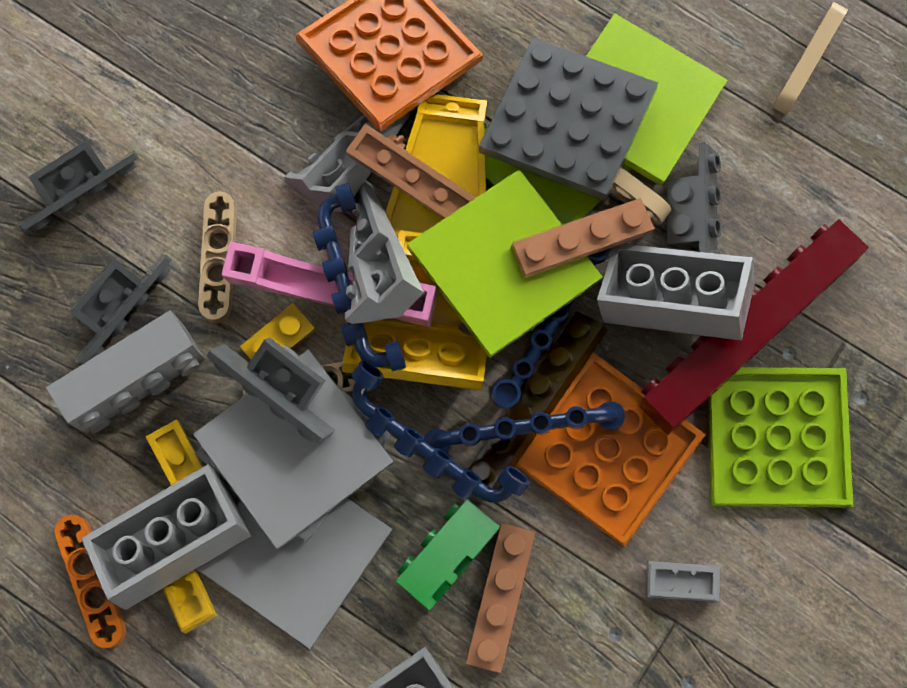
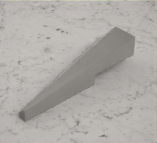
(335, 167)
(381, 271)

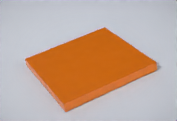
(388, 54)
(604, 473)

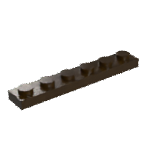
(541, 394)

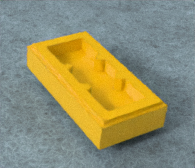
(189, 602)

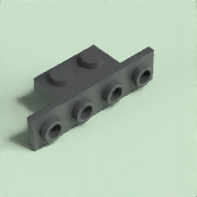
(70, 177)
(694, 205)
(111, 299)
(279, 382)

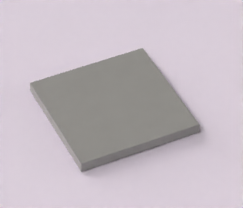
(283, 475)
(301, 581)

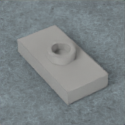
(682, 581)

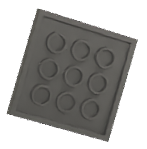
(568, 118)

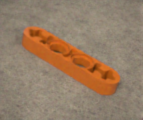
(84, 583)

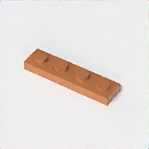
(407, 173)
(582, 238)
(500, 598)

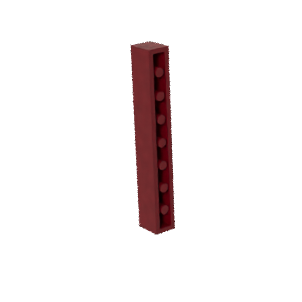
(770, 311)

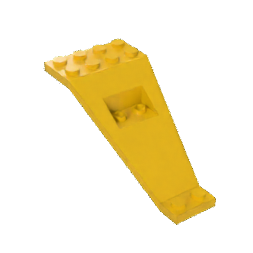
(447, 140)

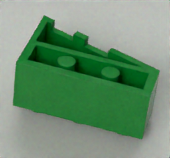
(446, 553)

